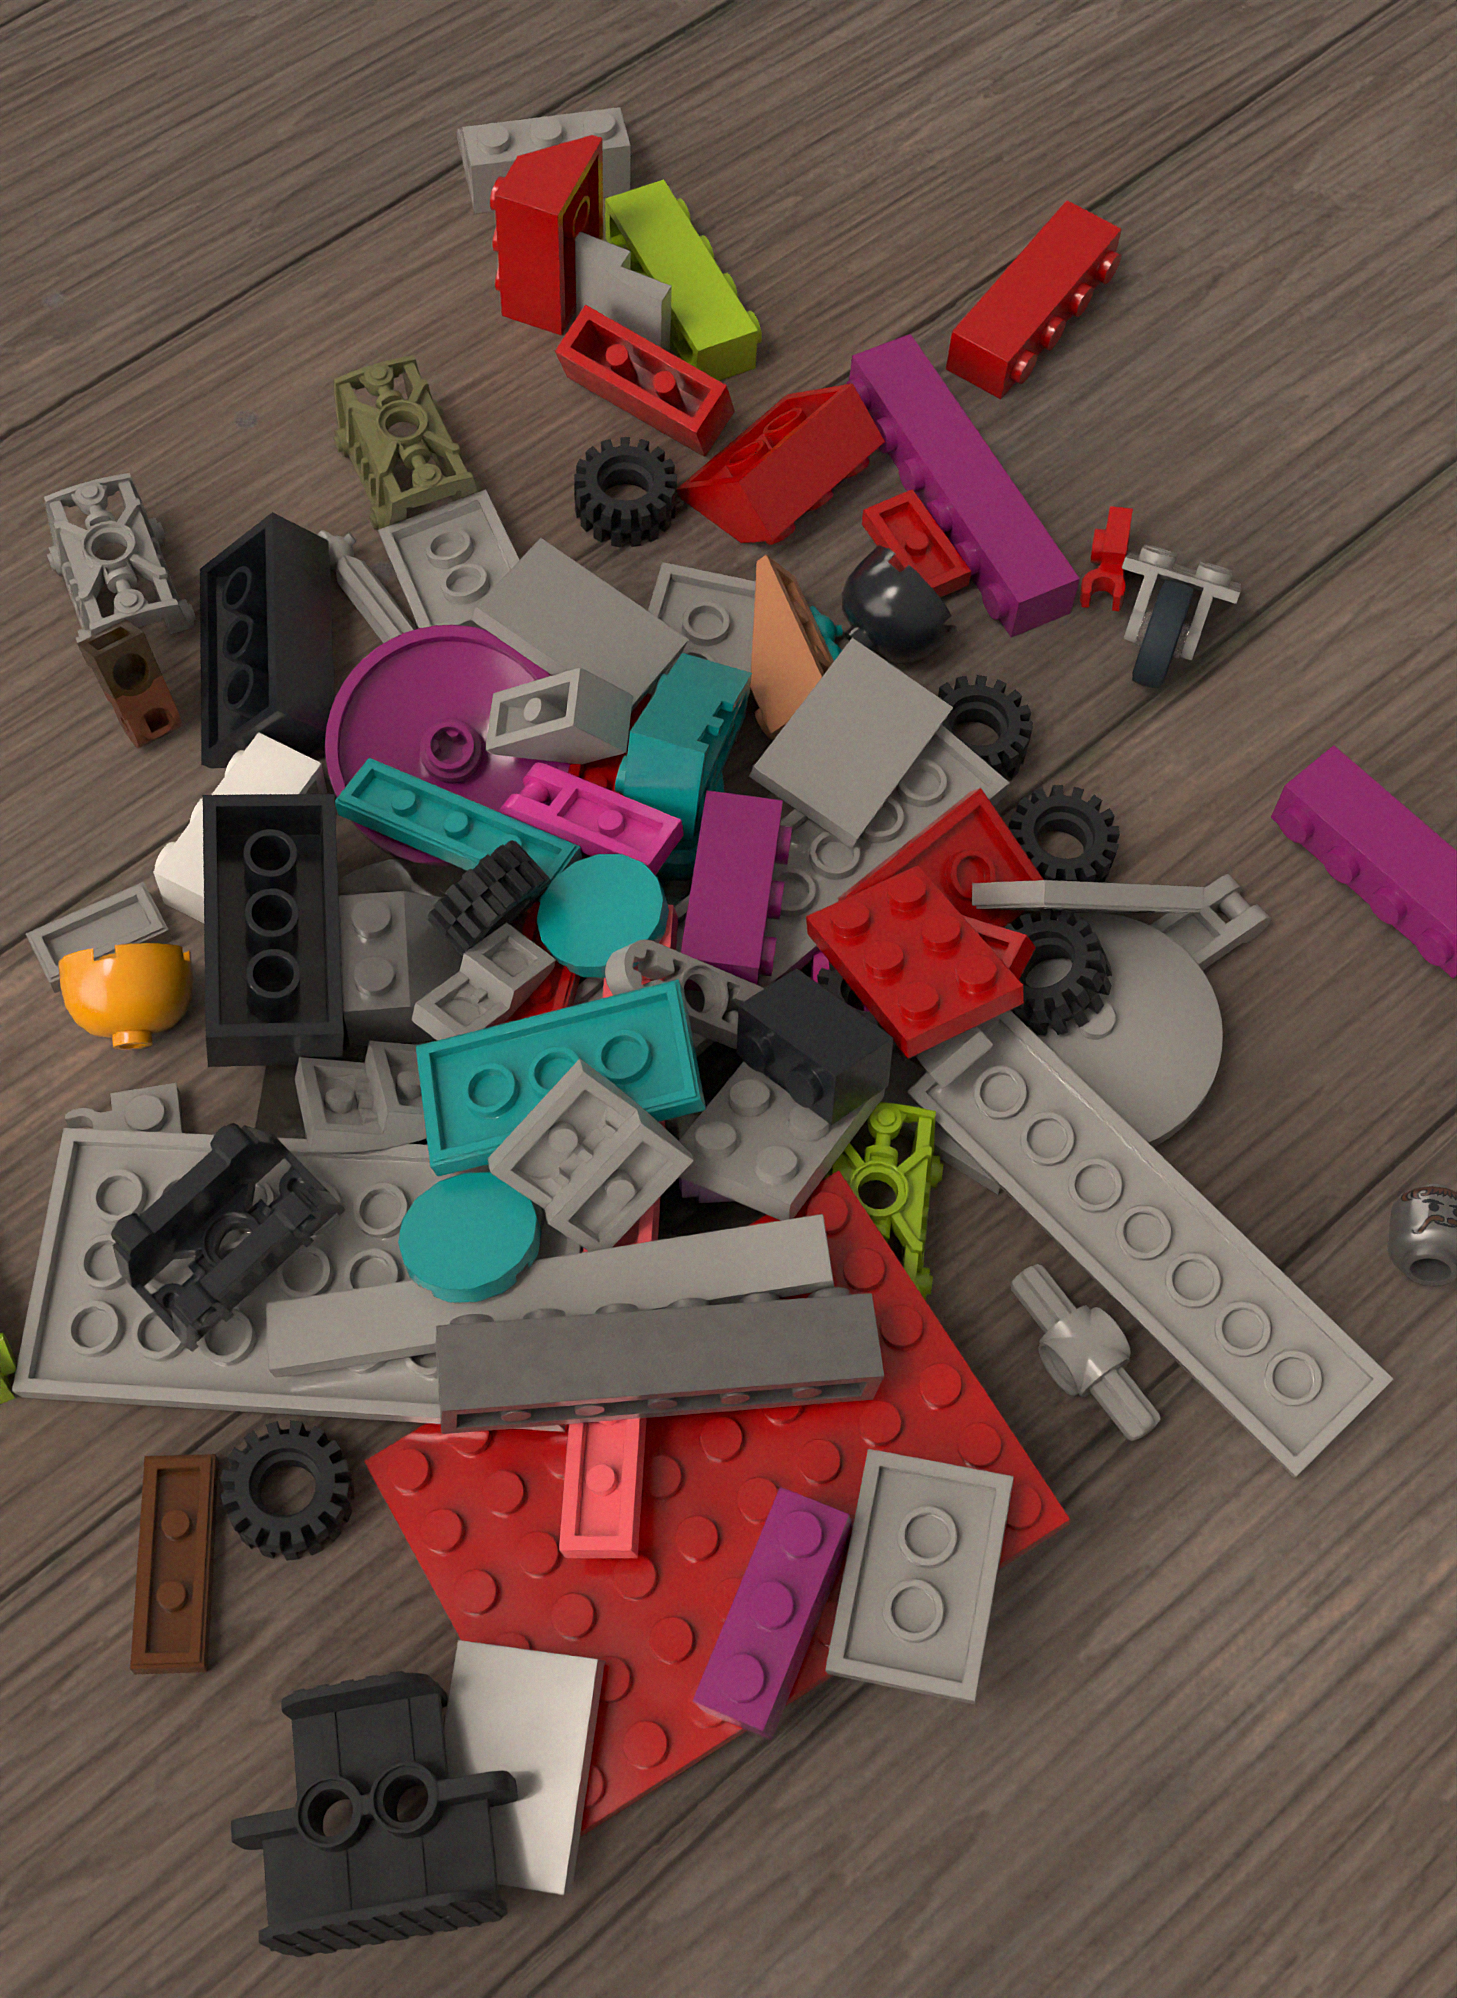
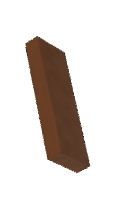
(175, 1564)

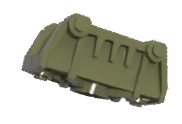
(375, 451)

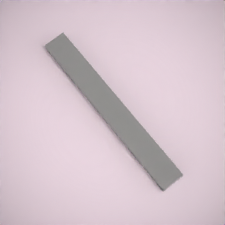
(402, 1317)

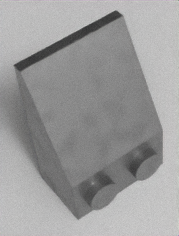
(391, 963)

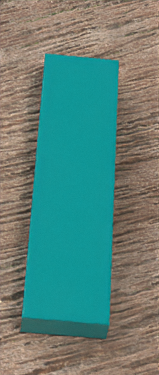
(444, 821)

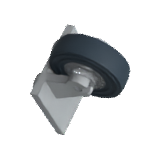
(1163, 631)

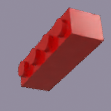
(1034, 300)

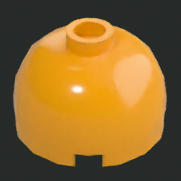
(127, 992)

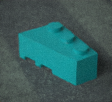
(684, 738)

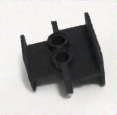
(379, 1874)

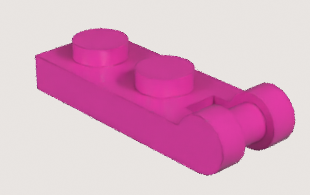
(593, 817)

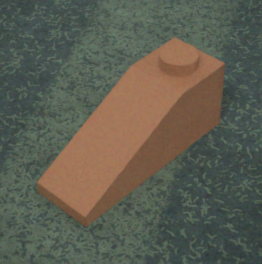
(786, 647)

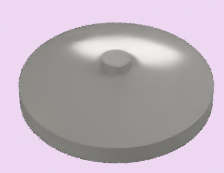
(1153, 1039)

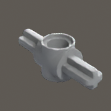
(1085, 1352)

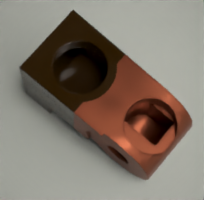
(132, 682)

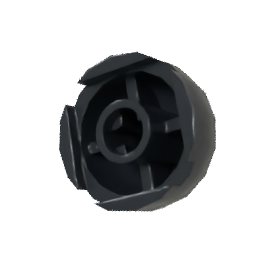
(894, 610)

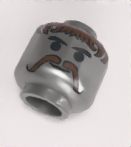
(1425, 1234)

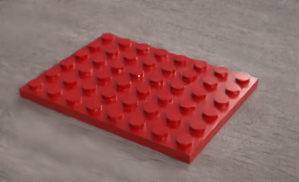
(491, 1502)

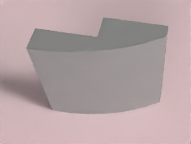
(619, 293)
(362, 1103)
(590, 1158)

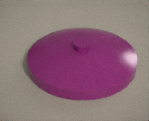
(427, 712)

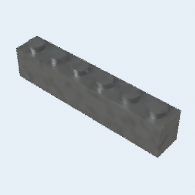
(656, 1360)

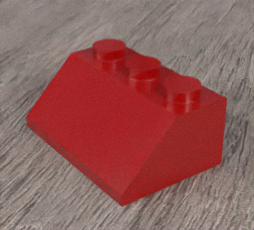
(538, 216)
(784, 464)

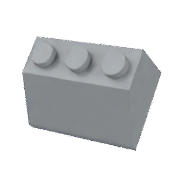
(493, 147)

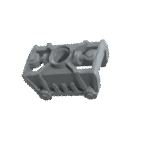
(85, 574)

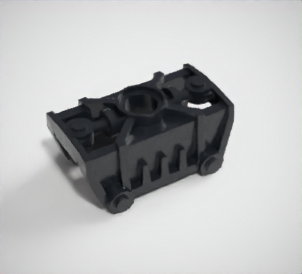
(198, 1215)

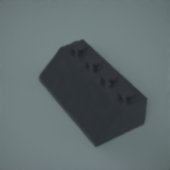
(266, 642)

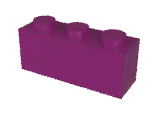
(736, 886)
(775, 1613)

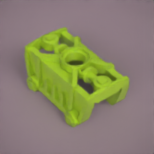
(909, 1180)

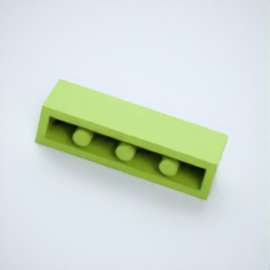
(706, 315)

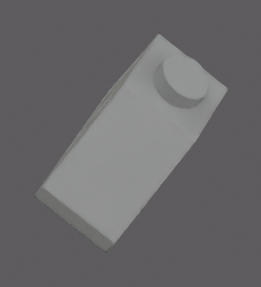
(561, 719)

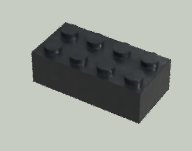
(271, 929)

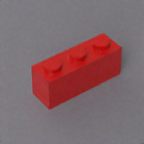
(645, 380)

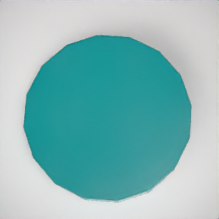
(600, 909)
(469, 1237)

